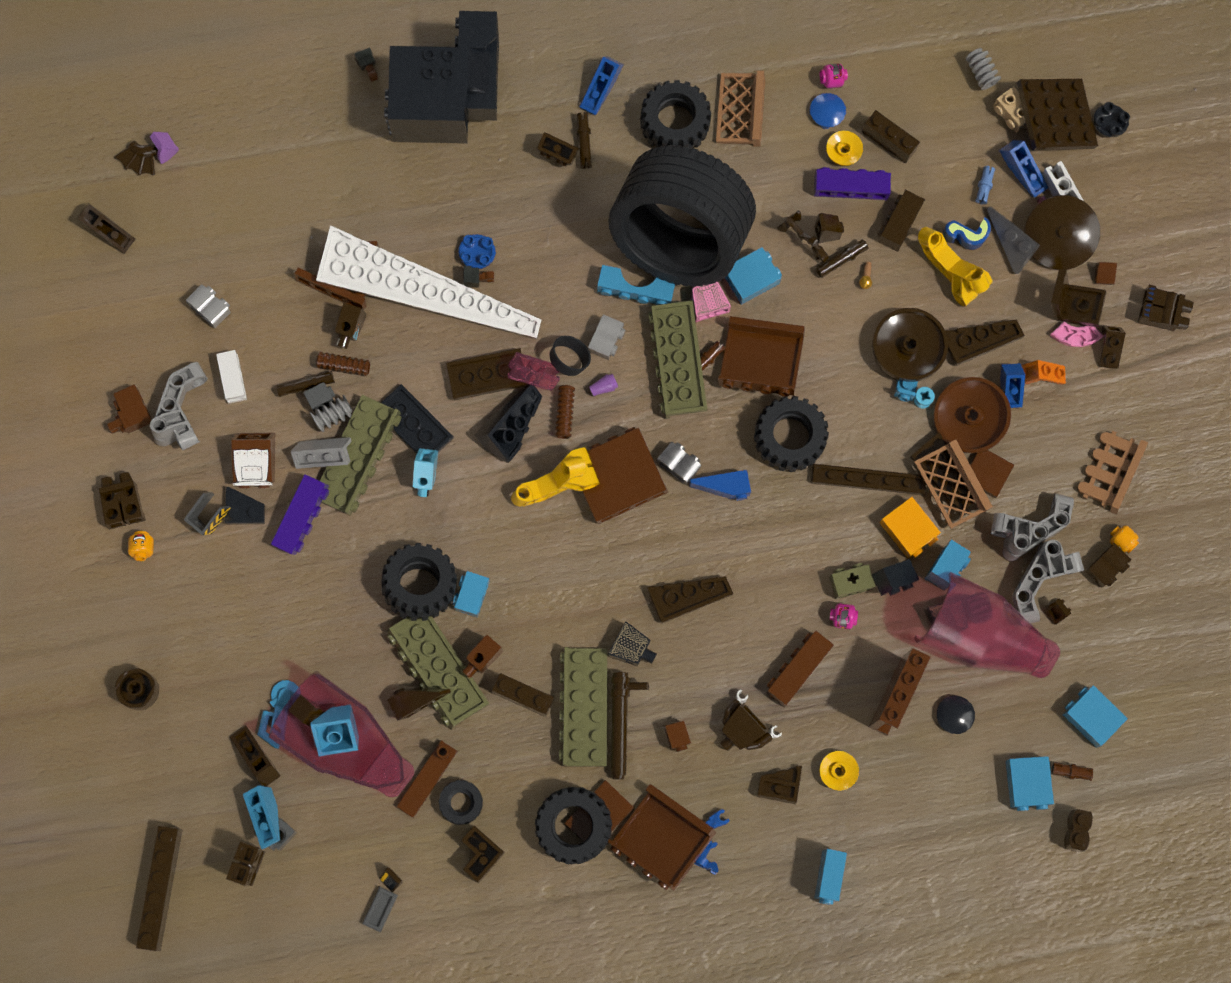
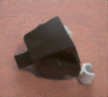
(744, 727)

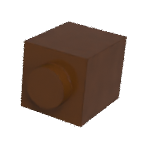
(677, 736)

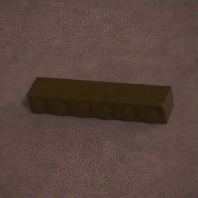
(159, 889)

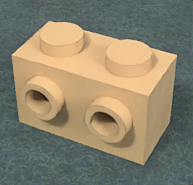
(1010, 108)

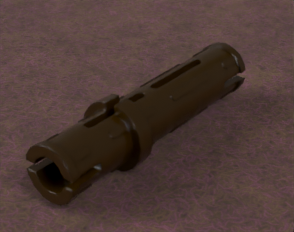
(584, 140)
(848, 254)
(304, 384)

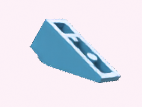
(264, 814)

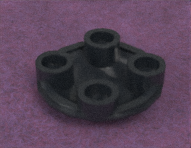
(1111, 120)
(955, 714)

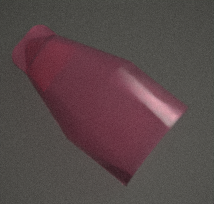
(988, 632)
(372, 765)

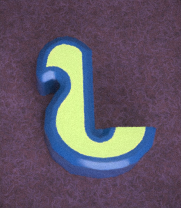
(967, 237)

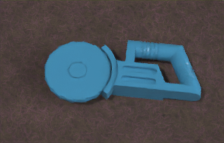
(280, 696)

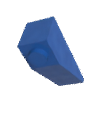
(601, 84)
(1024, 167)
(727, 485)

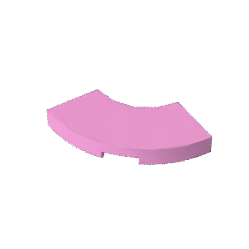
(1076, 336)

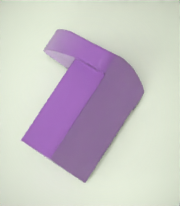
(165, 146)

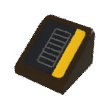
(390, 879)

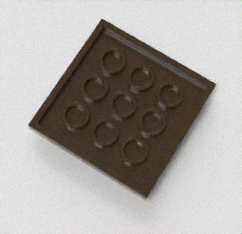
(1057, 114)

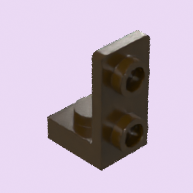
(1112, 346)

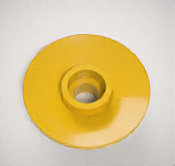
(848, 141)
(849, 769)

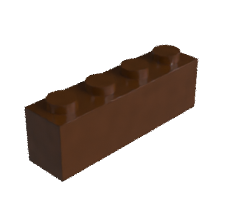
(800, 668)

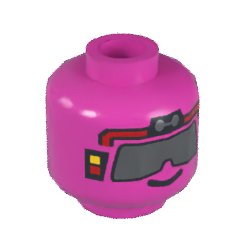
(833, 75)
(844, 616)

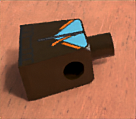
(349, 316)

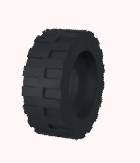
(460, 817)

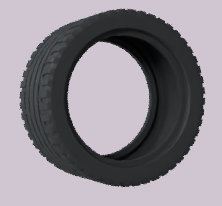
(696, 186)

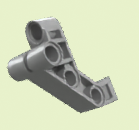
(172, 424)
(1020, 533)
(1050, 566)

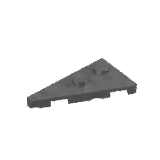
(1016, 243)

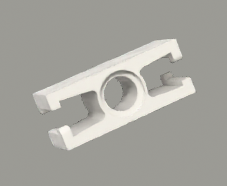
(1064, 180)
(231, 376)

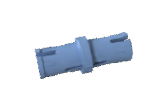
(985, 185)

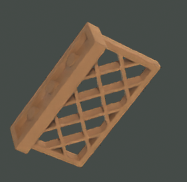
(756, 105)
(968, 476)

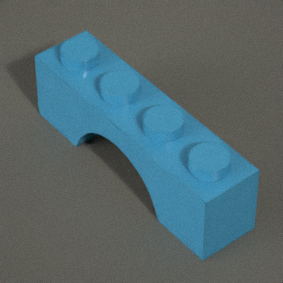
(612, 283)

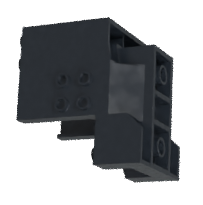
(443, 88)

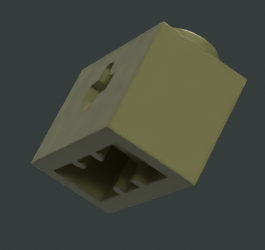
(843, 588)

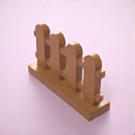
(1109, 478)

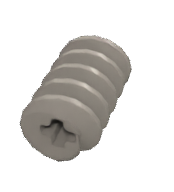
(980, 67)
(332, 413)

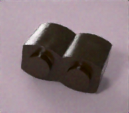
(1108, 566)
(1078, 825)

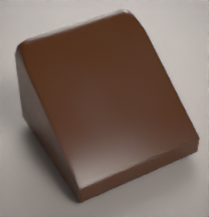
(1105, 273)

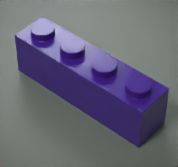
(852, 184)
(300, 515)

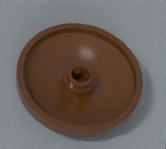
(973, 414)

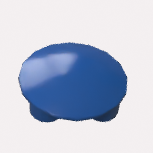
(827, 110)
(477, 251)

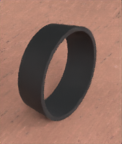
(577, 346)

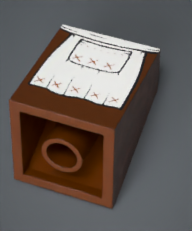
(253, 459)

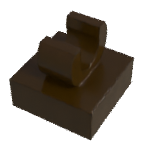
(1057, 611)

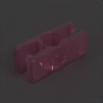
(533, 371)

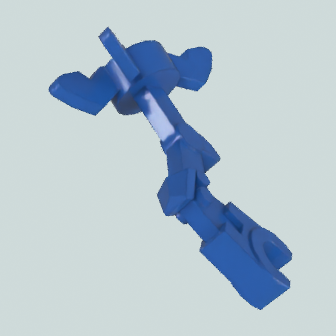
(715, 822)

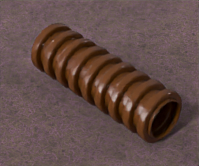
(343, 363)
(564, 412)

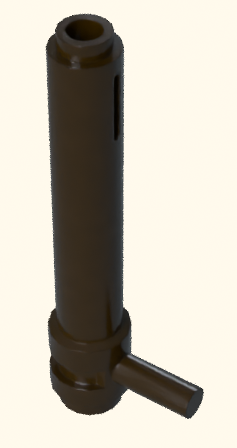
(620, 695)

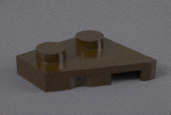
(781, 786)

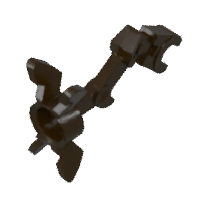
(818, 250)

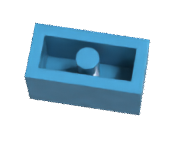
(471, 594)

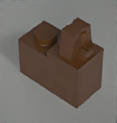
(133, 411)

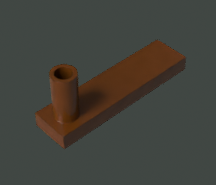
(356, 299)
(427, 779)

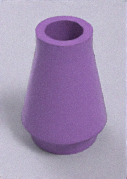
(604, 385)

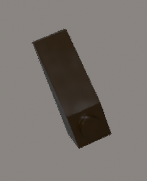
(106, 228)
(411, 701)
(255, 756)

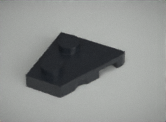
(243, 509)

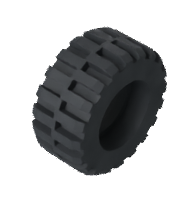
(675, 95)
(799, 411)
(425, 559)
(550, 840)

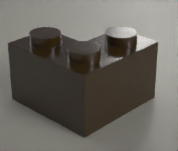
(486, 854)

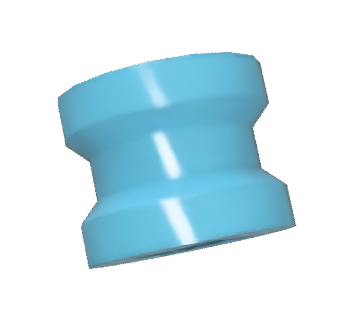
(920, 397)

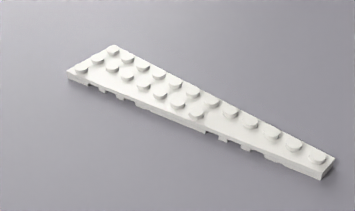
(378, 273)

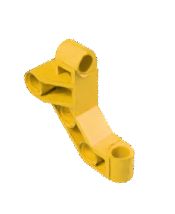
(965, 277)
(570, 473)

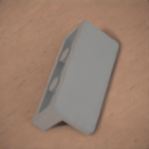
(321, 453)

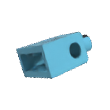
(425, 471)

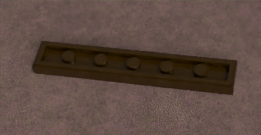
(868, 479)

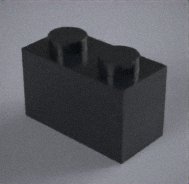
(895, 577)

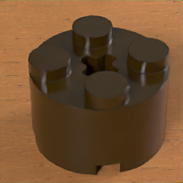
(137, 678)

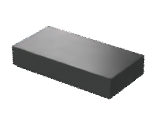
(380, 909)

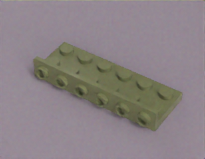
(678, 359)
(369, 432)
(437, 667)
(584, 707)

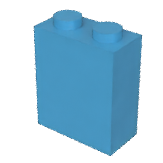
(753, 275)
(1094, 716)
(1029, 783)
(830, 876)

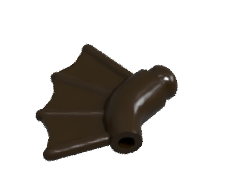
(138, 158)

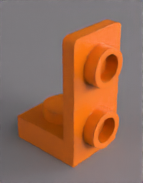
(1044, 371)

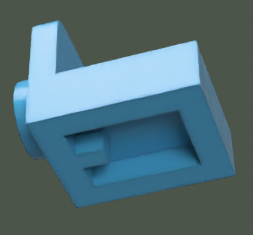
(905, 390)

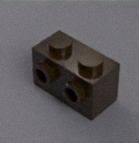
(557, 148)

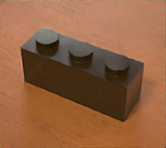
(890, 136)
(900, 220)
(523, 695)

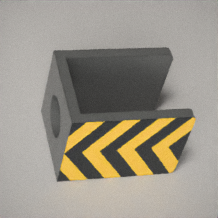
(191, 517)

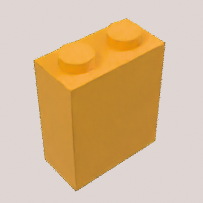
(910, 528)

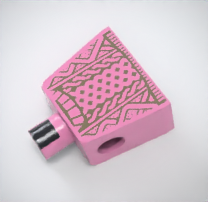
(709, 301)

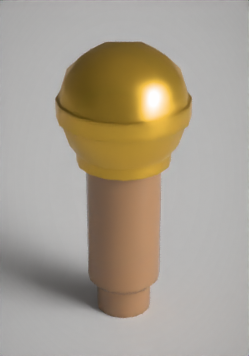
(866, 282)

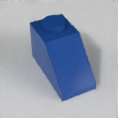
(1012, 383)

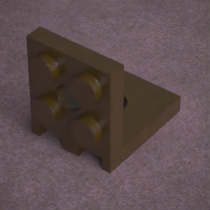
(1068, 297)

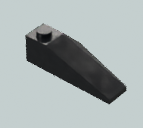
(506, 428)

